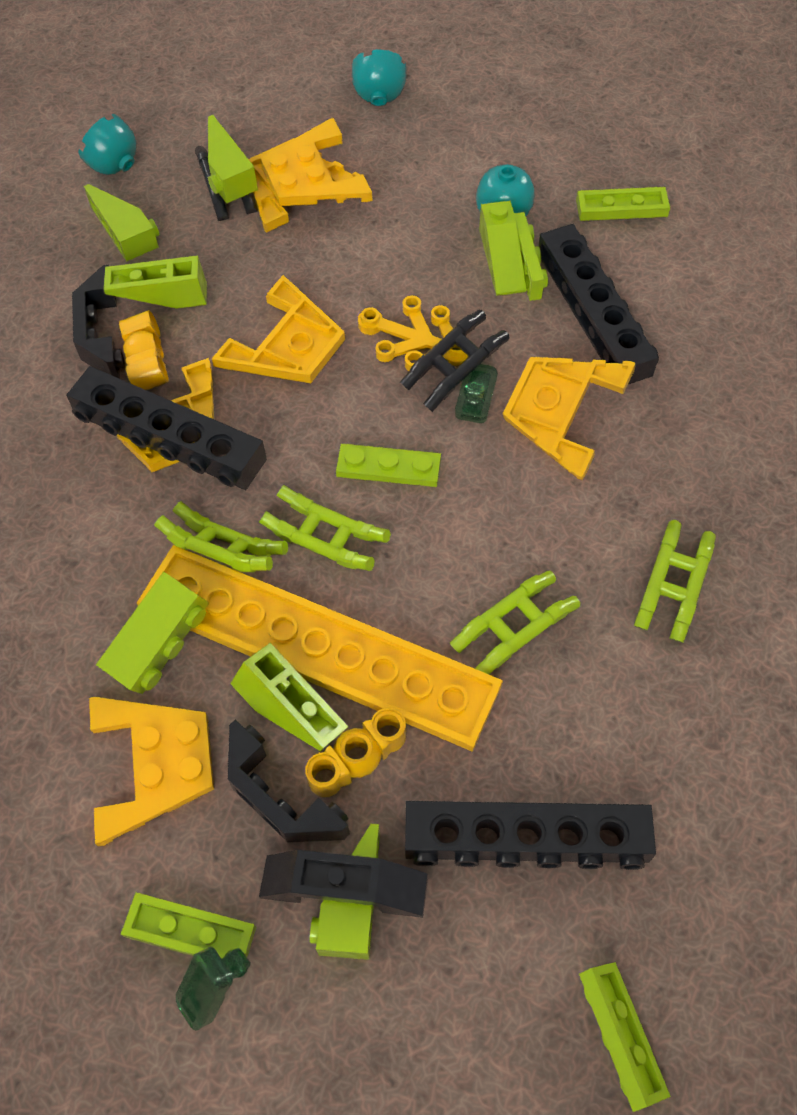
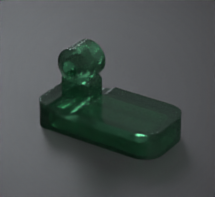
(476, 394)
(207, 983)

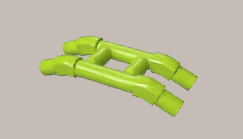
(315, 514)
(209, 530)
(658, 586)
(510, 641)

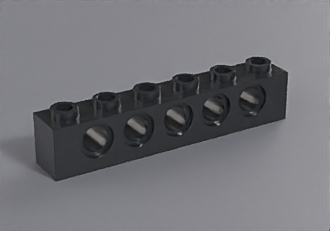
(596, 301)
(167, 428)
(629, 822)

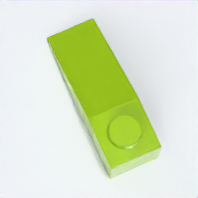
(229, 167)
(124, 223)
(502, 247)
(161, 282)
(286, 698)
(346, 927)

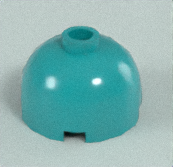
(379, 76)
(109, 146)
(506, 184)

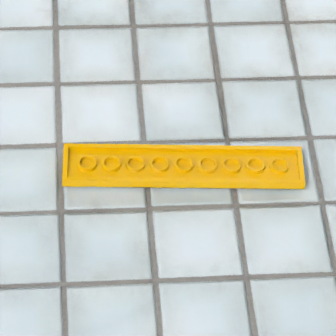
(337, 650)

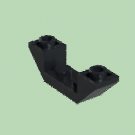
(94, 351)
(315, 824)
(344, 879)

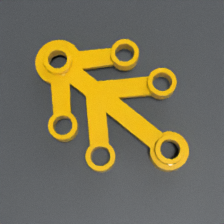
(415, 338)

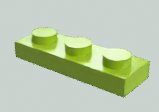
(622, 203)
(535, 277)
(388, 465)
(184, 927)
(624, 1036)

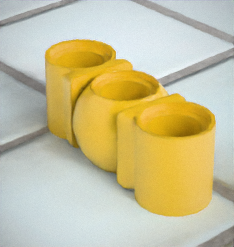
(143, 351)
(367, 738)

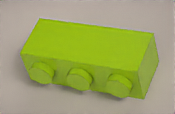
(153, 634)

